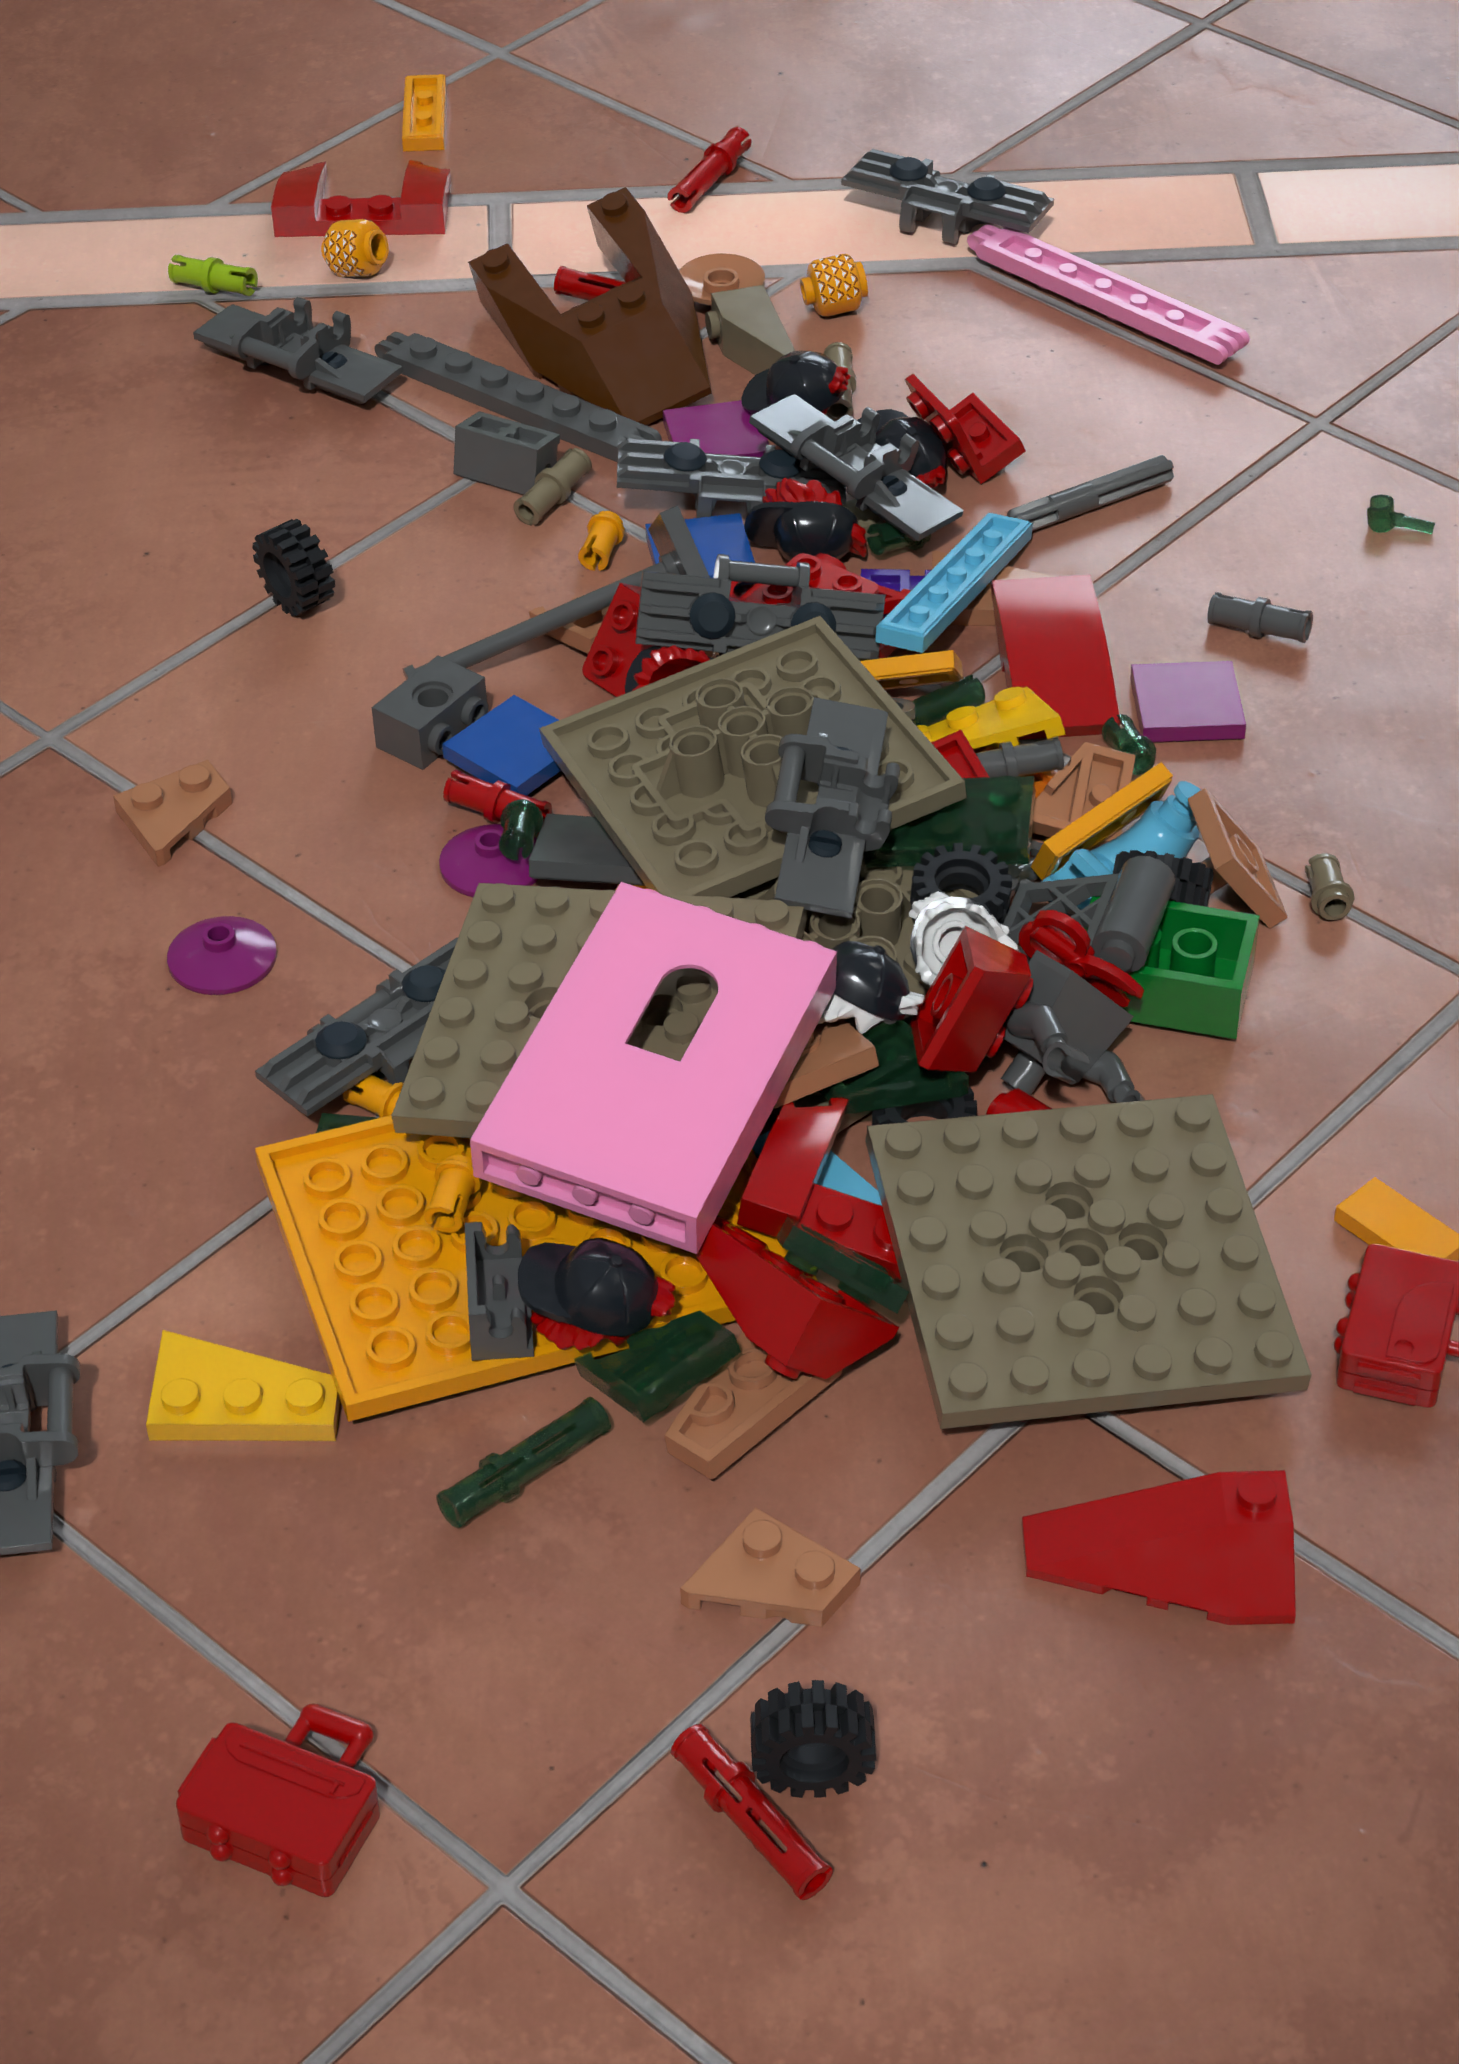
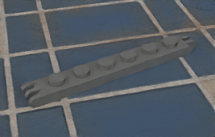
(512, 394)

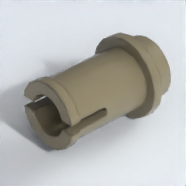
(1330, 895)

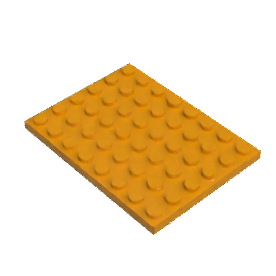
(395, 1290)

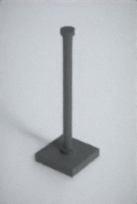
(677, 556)

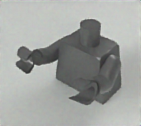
(1067, 1033)

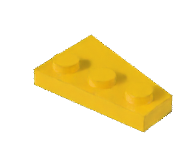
(1004, 719)
(236, 1396)

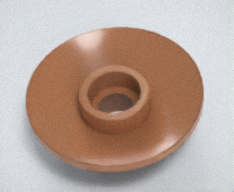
(720, 273)

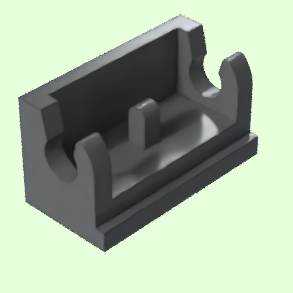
(502, 451)
(497, 1315)

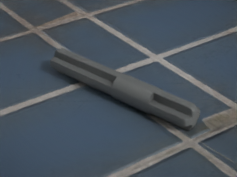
(1095, 493)

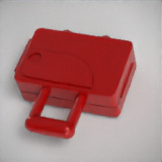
(1398, 1326)
(282, 1804)

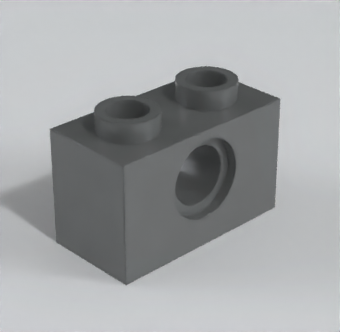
(428, 711)

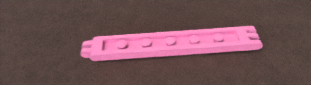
(1108, 293)

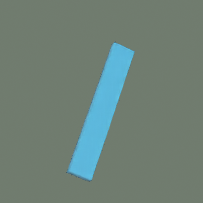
(954, 583)

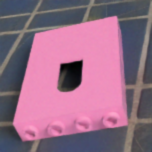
(634, 1130)

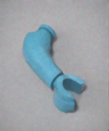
(1162, 828)

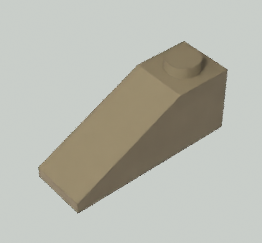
(747, 328)

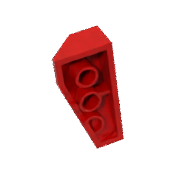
(787, 1310)
(1192, 1543)

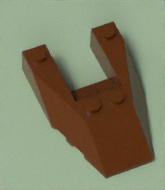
(622, 350)

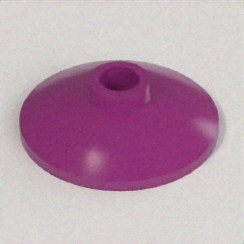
(476, 858)
(221, 955)

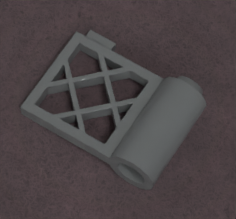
(1119, 922)

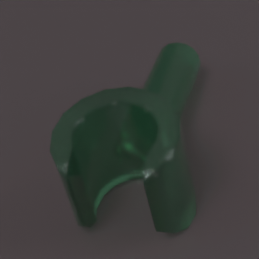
(1383, 518)

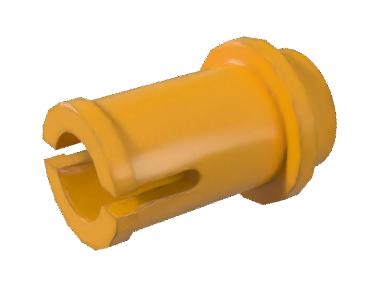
(604, 532)
(375, 1095)
(452, 1193)

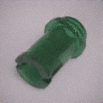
(891, 539)
(1130, 741)
(520, 824)

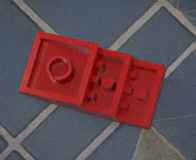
(1057, 648)

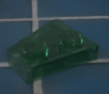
(898, 1076)
(856, 1273)
(661, 1363)

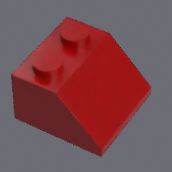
(970, 1003)

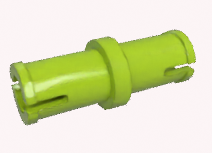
(213, 275)

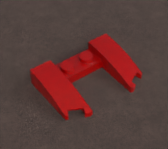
(302, 211)
(787, 1186)

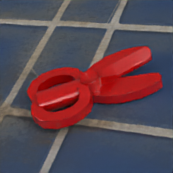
(1077, 954)

